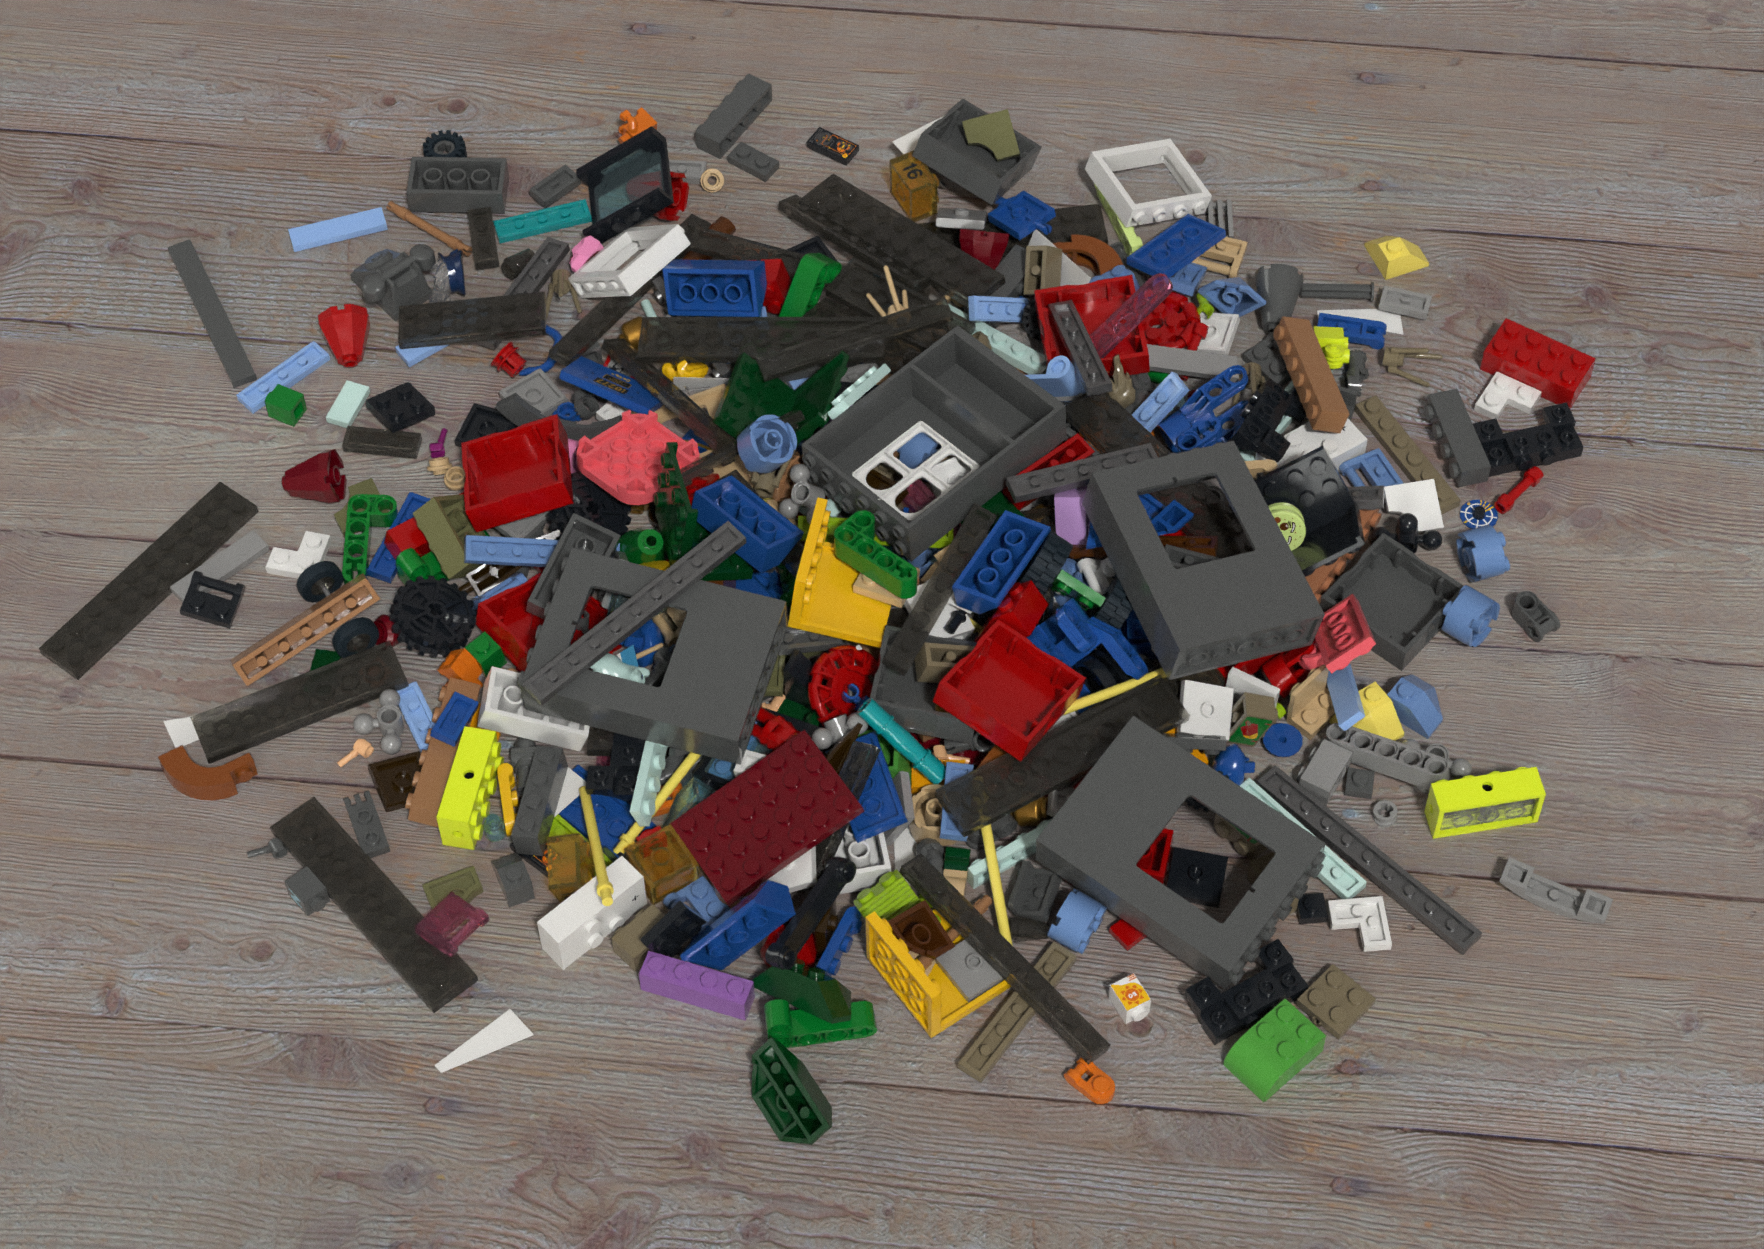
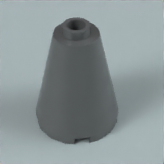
(1280, 289)

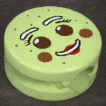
(1290, 523)

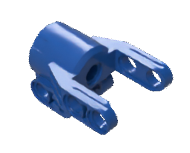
(1195, 421)
(1073, 635)

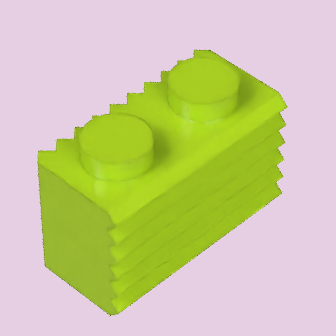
(887, 898)

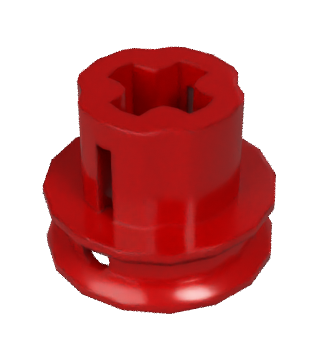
(509, 361)

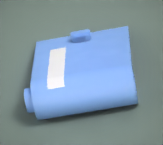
(1060, 380)

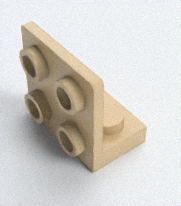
(1311, 703)

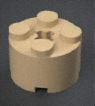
(927, 816)

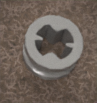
(1380, 819)

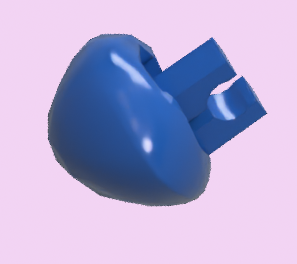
(645, 638)
(1233, 763)

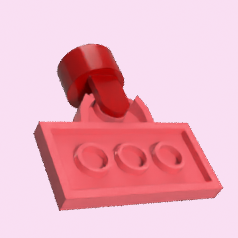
(1339, 640)

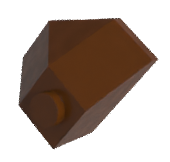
(921, 931)

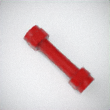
(1199, 332)
(1506, 501)

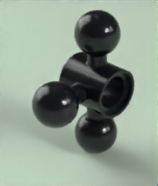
(1407, 534)

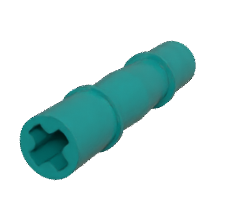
(902, 741)

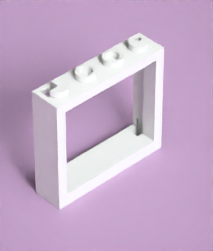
(1104, 162)
(599, 274)

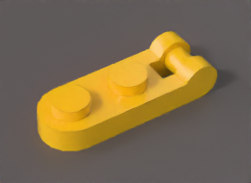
(508, 798)

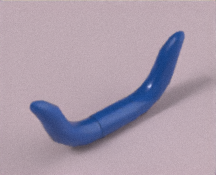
(546, 366)

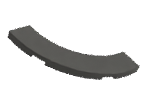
(521, 412)

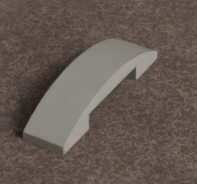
(1554, 896)

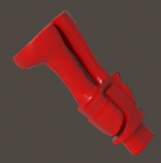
(775, 732)

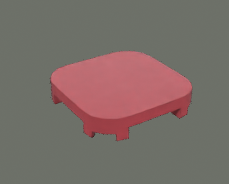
(628, 457)

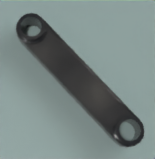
(785, 950)

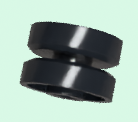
(1101, 670)

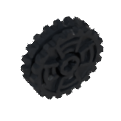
(593, 504)
(432, 616)

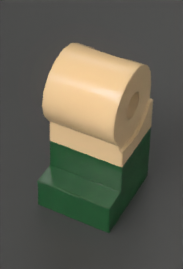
(956, 867)

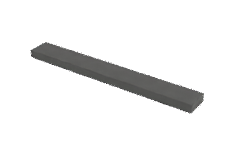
(212, 313)

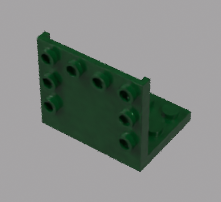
(750, 397)
(680, 524)

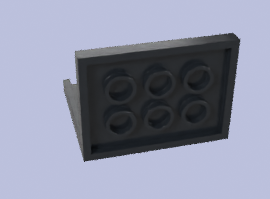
(1326, 506)

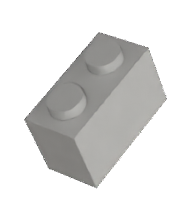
(1325, 770)

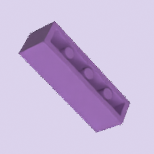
(697, 985)

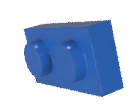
(454, 718)

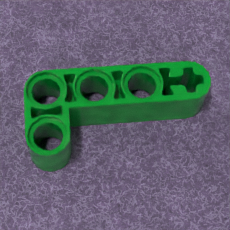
(808, 283)
(364, 522)
(857, 548)
(411, 565)
(802, 1029)

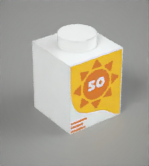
(1130, 999)

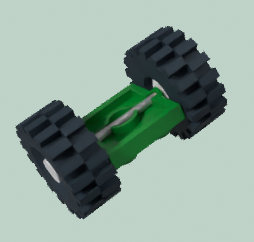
(1045, 567)

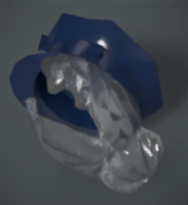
(448, 277)

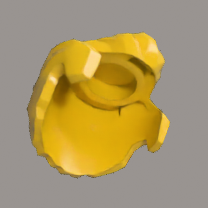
(684, 369)

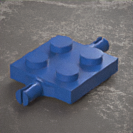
(1022, 215)

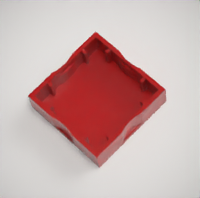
(1095, 305)
(517, 473)
(509, 623)
(1009, 690)

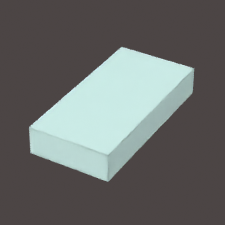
(348, 404)

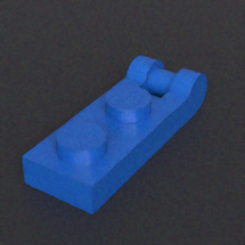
(1356, 329)
(840, 941)

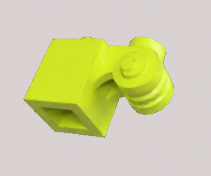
(1333, 345)

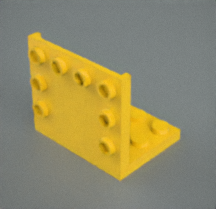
(825, 595)
(929, 998)

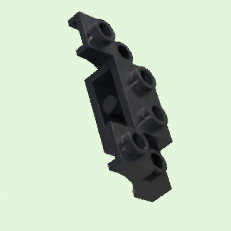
(1263, 416)
(1531, 446)
(621, 776)
(1250, 1000)

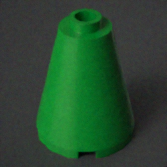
(642, 545)

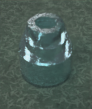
(494, 828)

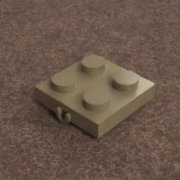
(1335, 1001)

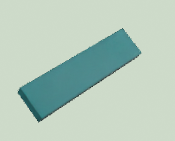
(542, 221)

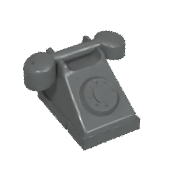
(395, 278)

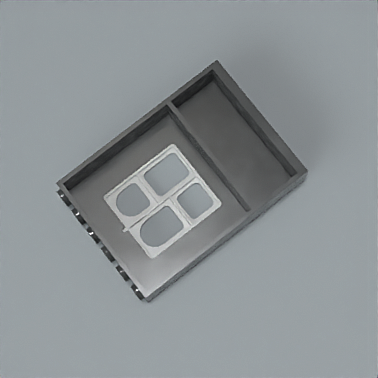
(965, 403)

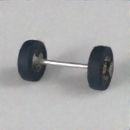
(319, 582)

